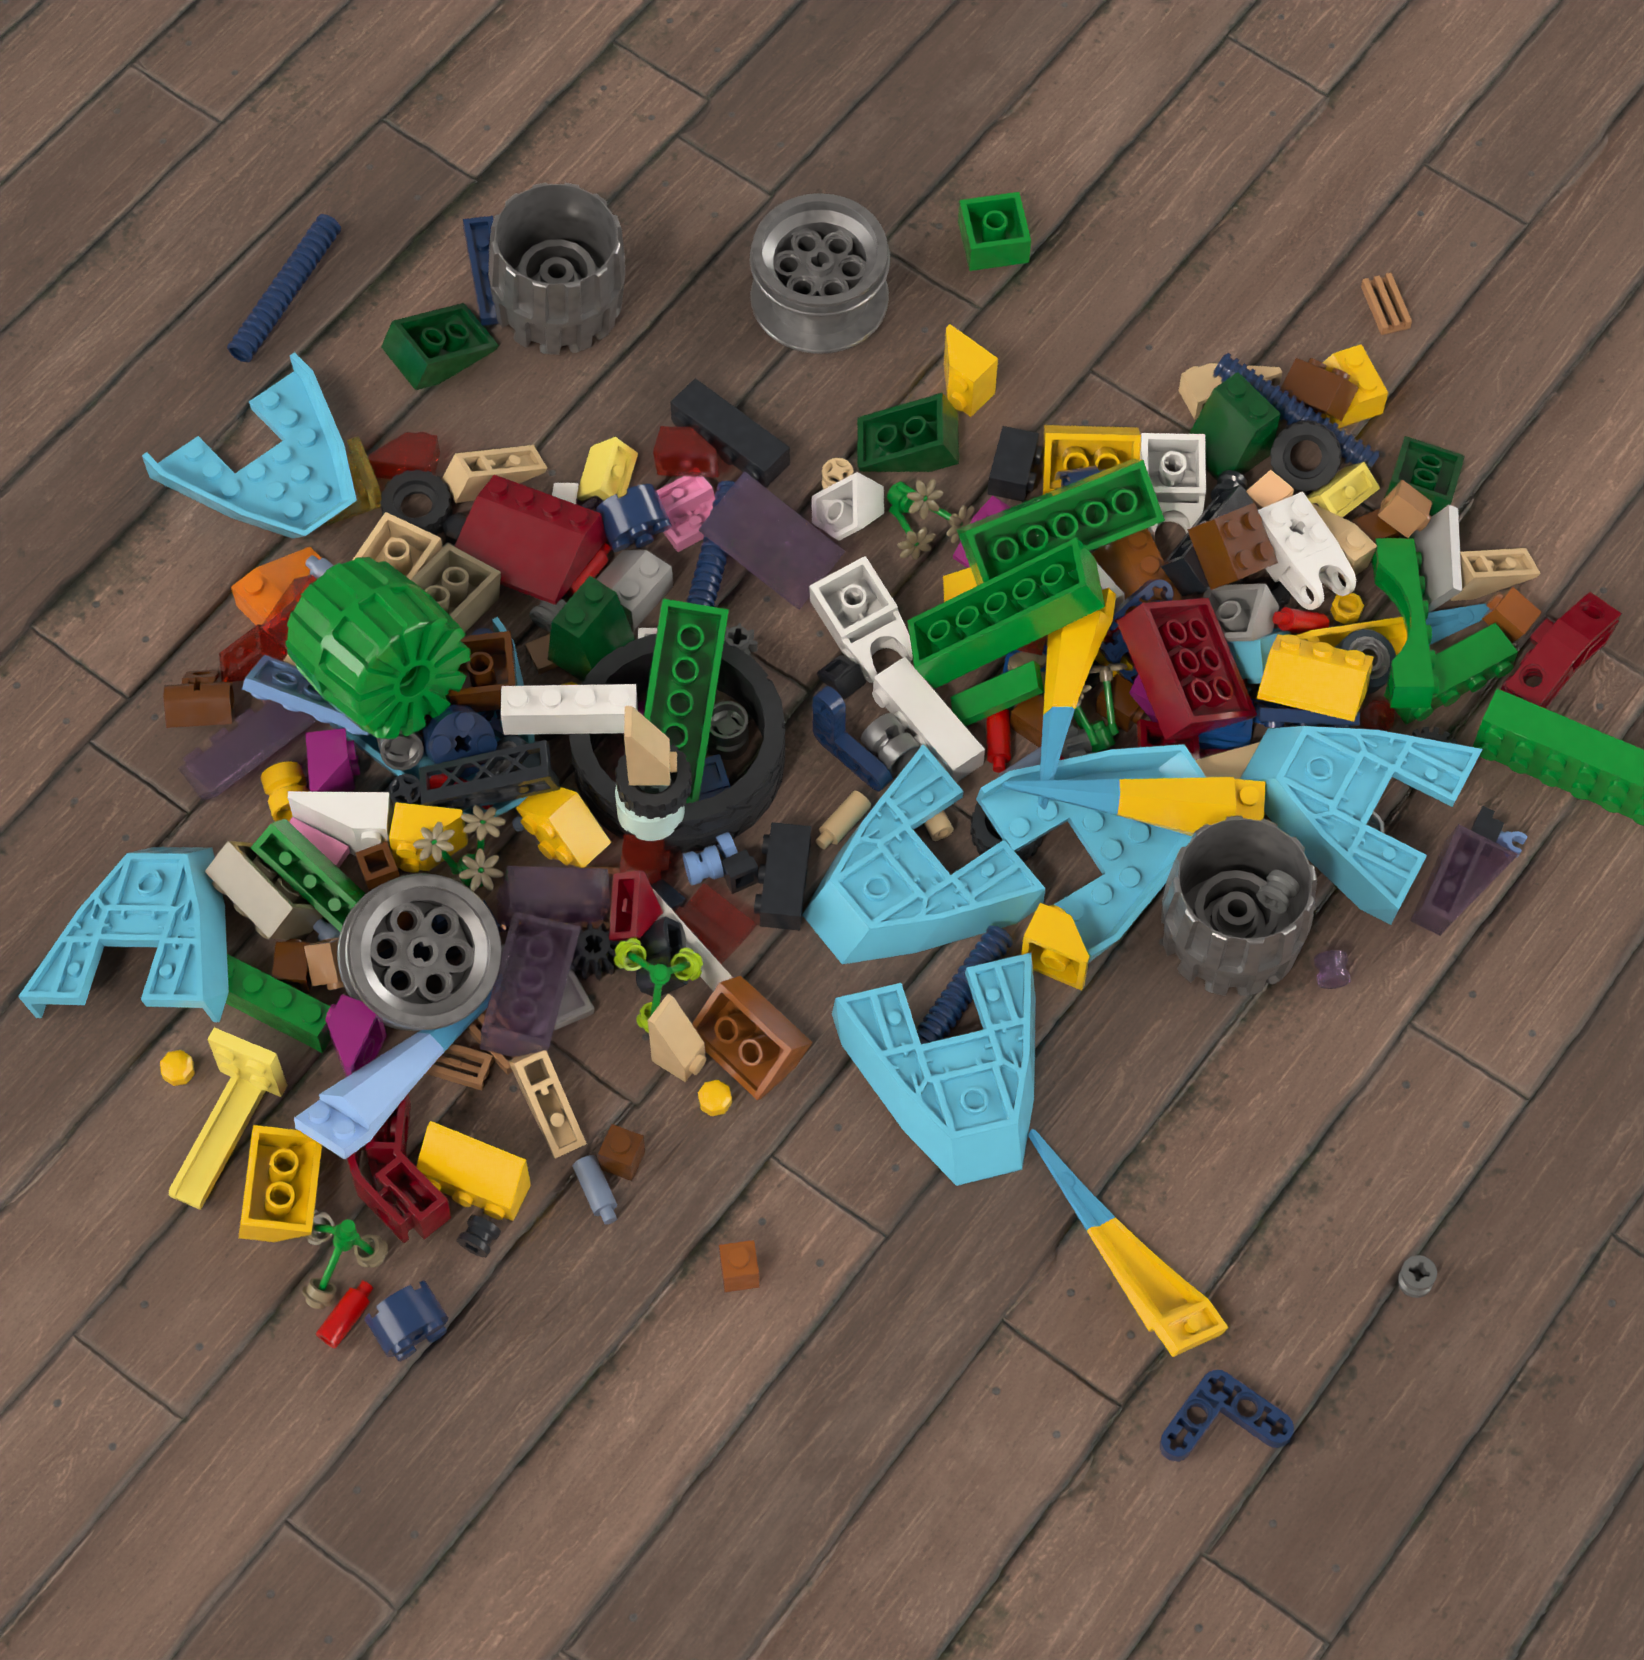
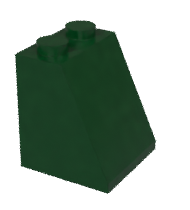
(1236, 427)
(588, 629)

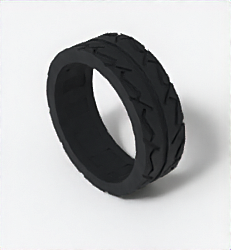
(728, 811)

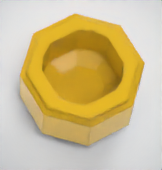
(1347, 608)
(177, 1067)
(714, 1098)

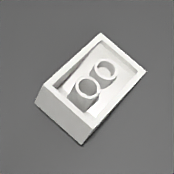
(349, 817)

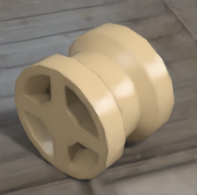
(835, 468)

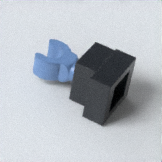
(1491, 829)
(738, 868)

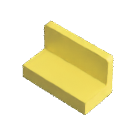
(607, 470)
(1345, 490)

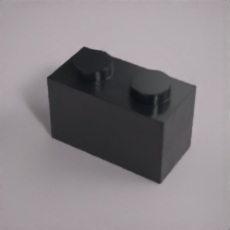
(1014, 463)

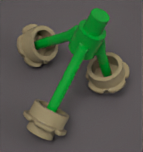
(368, 1250)

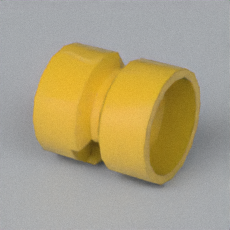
(277, 782)

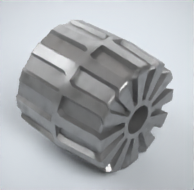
(557, 267)
(1215, 910)

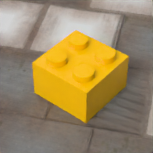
(563, 827)

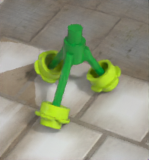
(684, 965)

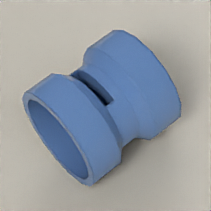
(703, 865)

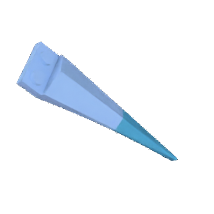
(363, 1101)

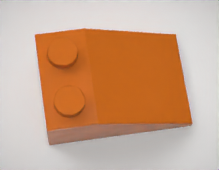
(264, 586)

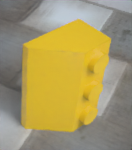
(1085, 447)
(1316, 677)
(474, 1172)
(280, 1185)

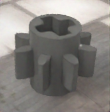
(741, 636)
(1076, 743)

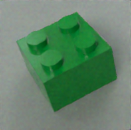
(994, 231)

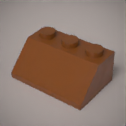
(1132, 563)
(749, 1036)

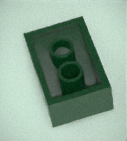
(437, 344)
(909, 437)
(1428, 470)

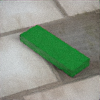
(998, 693)

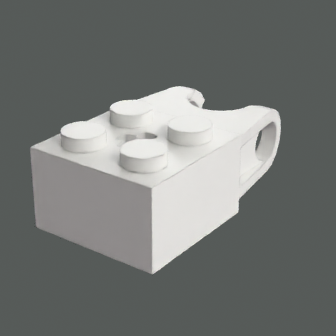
(1183, 490)
(1305, 551)
(868, 623)

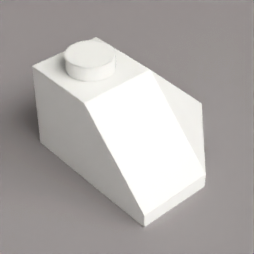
(848, 505)

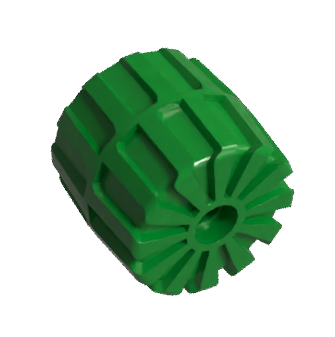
(377, 647)

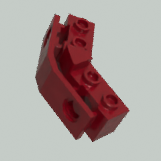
(1563, 649)
(398, 1181)

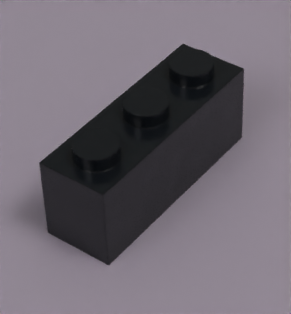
(783, 876)

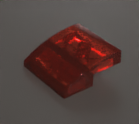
(715, 922)

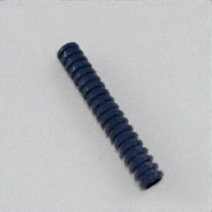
(284, 288)
(1293, 411)
(710, 563)
(958, 994)

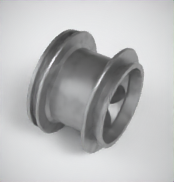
(804, 268)
(469, 929)

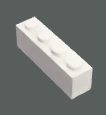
(566, 708)
(928, 718)

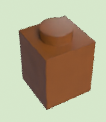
(1511, 613)
(739, 1266)

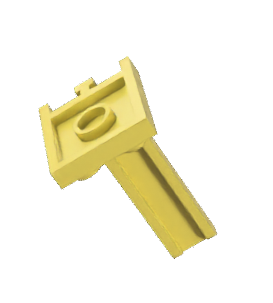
(252, 1074)

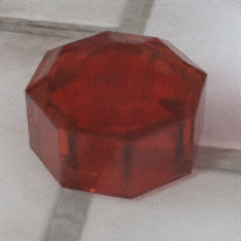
(1378, 716)

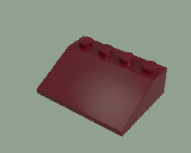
(531, 538)
(1185, 667)

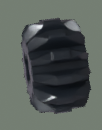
(594, 962)

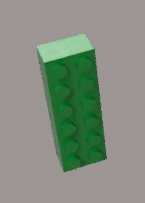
(1091, 509)
(1005, 613)
(686, 679)
(1563, 754)

